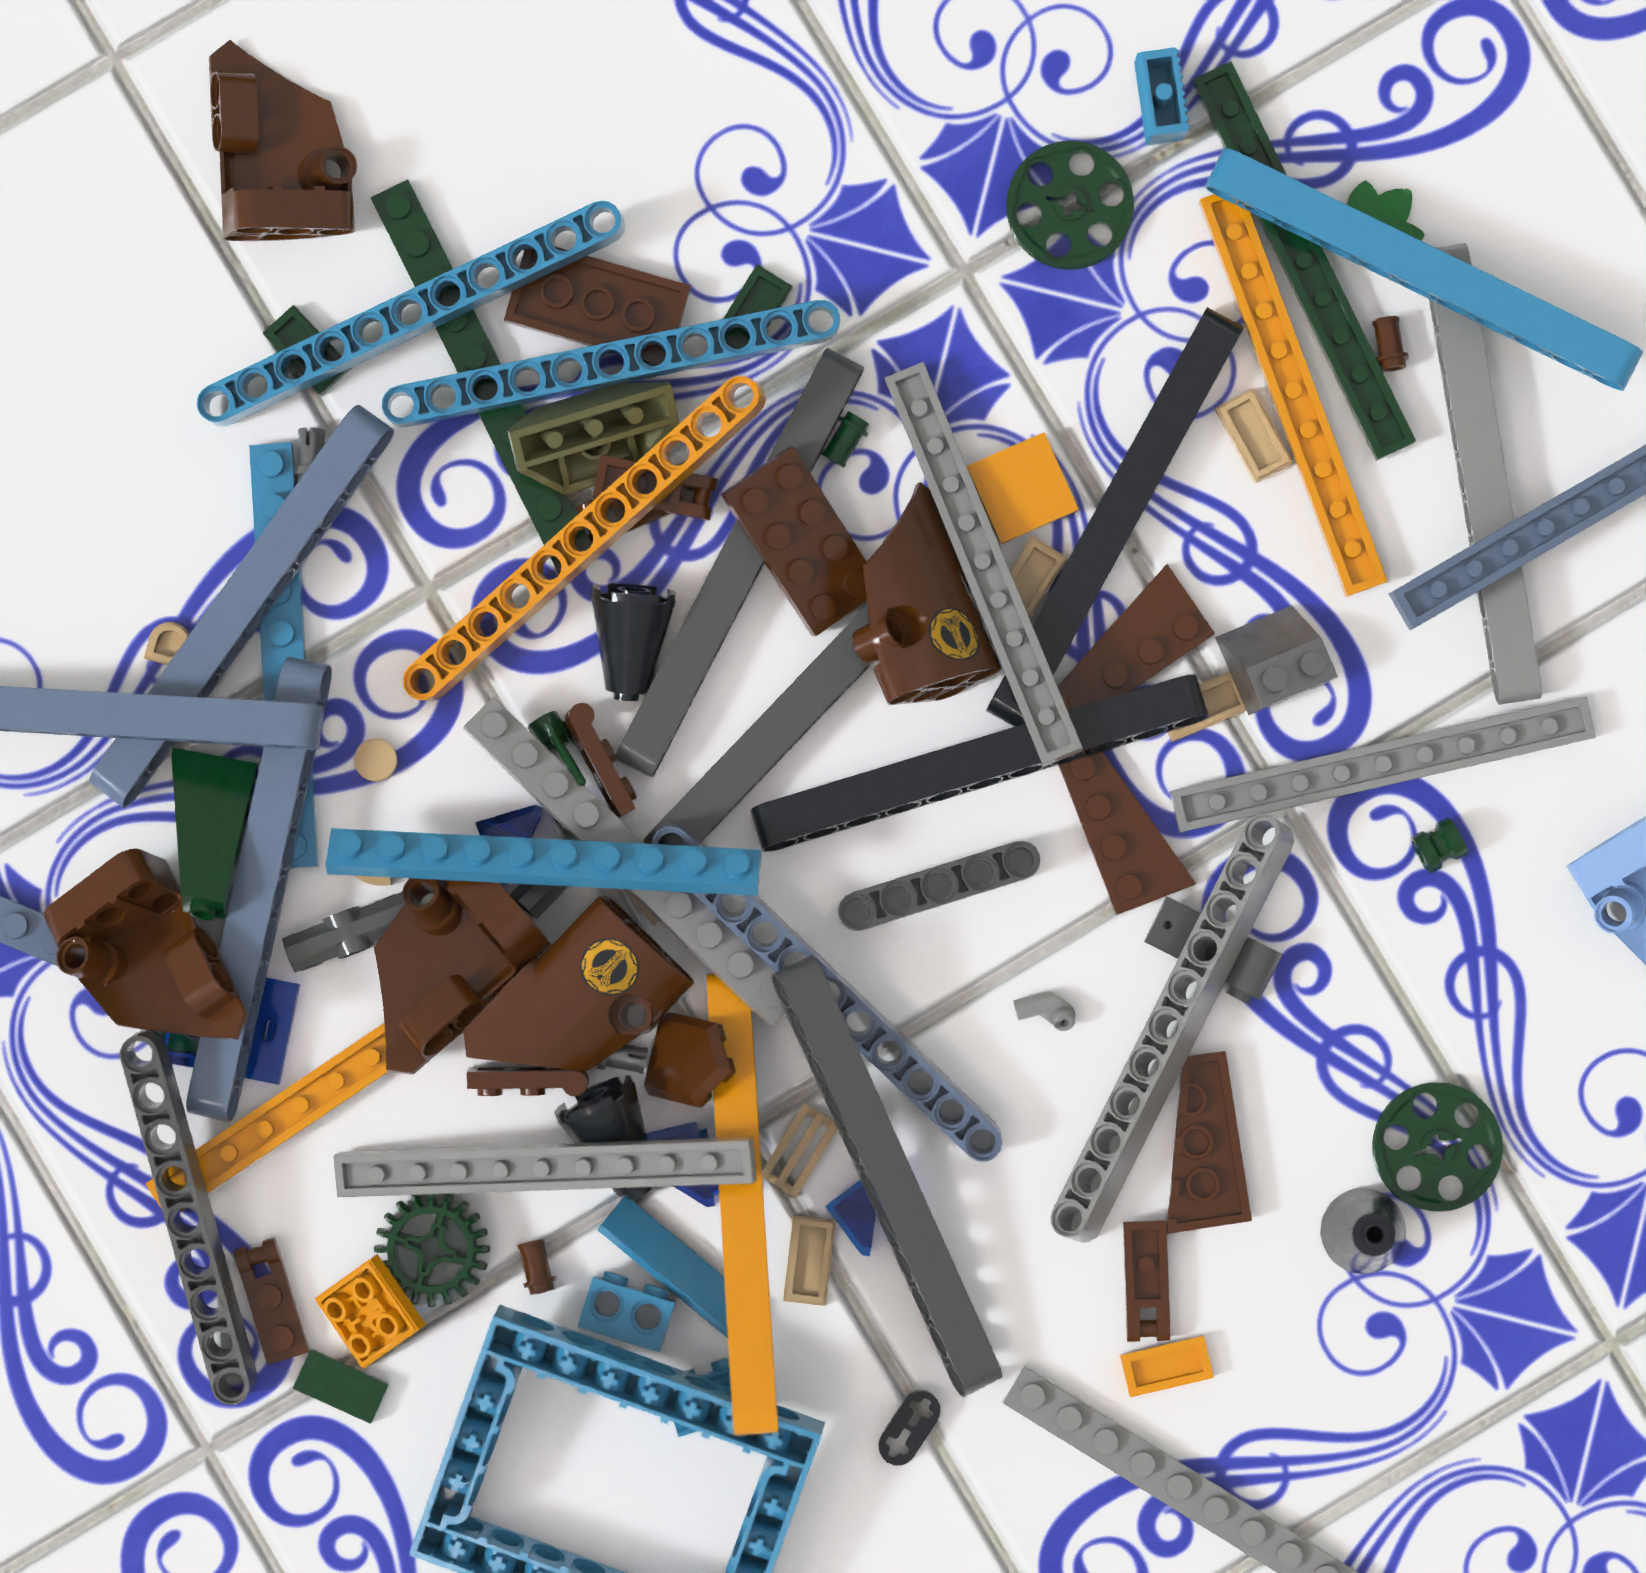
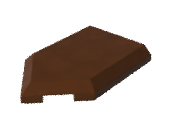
(687, 1060)

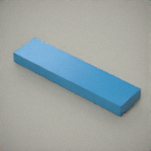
(668, 1261)

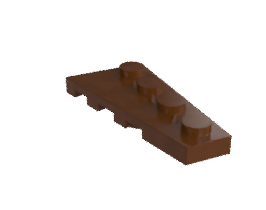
(1139, 644)
(1122, 838)
(1207, 1157)

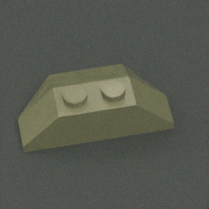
(566, 438)

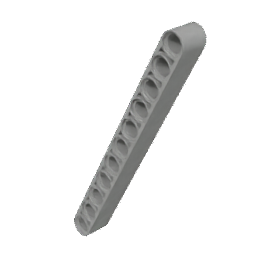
(1485, 494)
(1169, 1007)

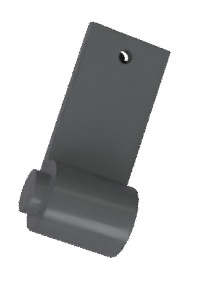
(1252, 968)

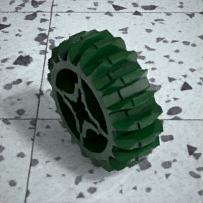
(467, 1260)

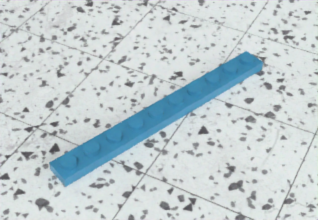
(283, 627)
(544, 861)

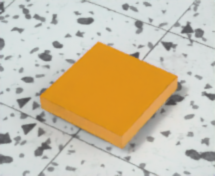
(1022, 488)
(370, 1311)

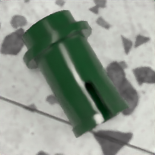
(845, 438)

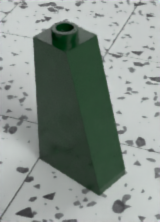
(211, 822)

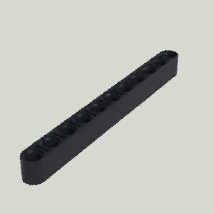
(1126, 496)
(972, 765)

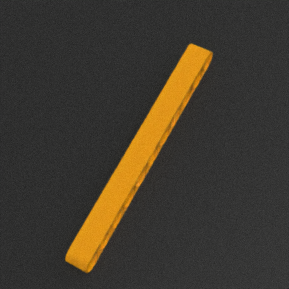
(563, 543)
(744, 1227)

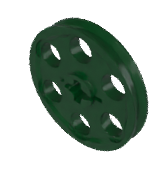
(1064, 183)
(1454, 1160)

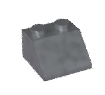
(1275, 659)

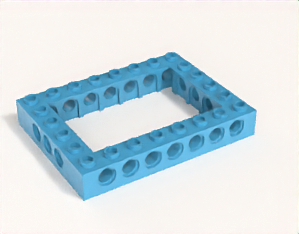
(519, 1341)

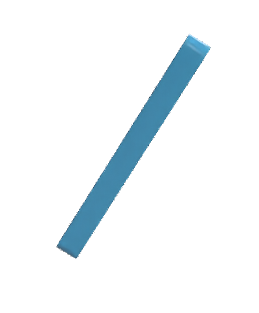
(1424, 269)
(389, 314)
(589, 360)

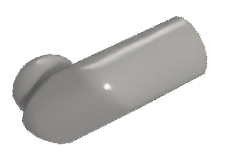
(1049, 1006)

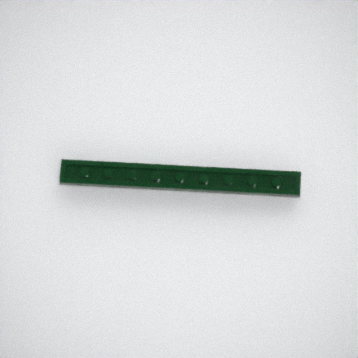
(1311, 276)
(469, 351)

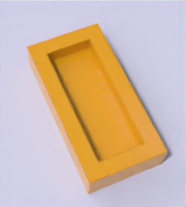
(1166, 1366)

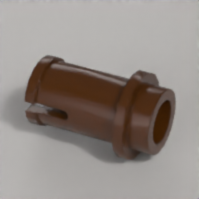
(1389, 344)
(536, 1267)

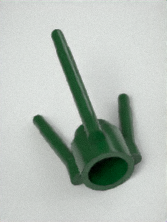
(553, 735)

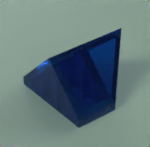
(516, 823)

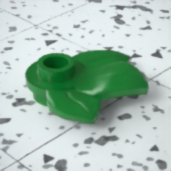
(1389, 207)

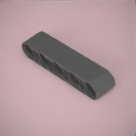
(956, 873)

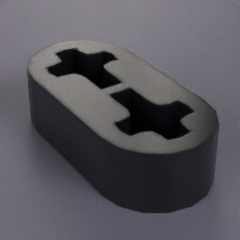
(918, 1432)

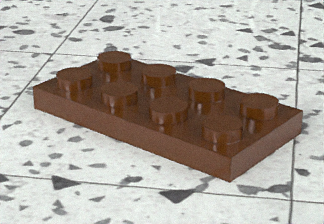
(598, 303)
(800, 540)

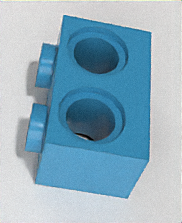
(624, 1323)

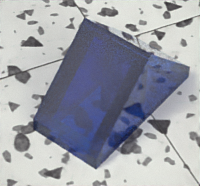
(855, 1216)

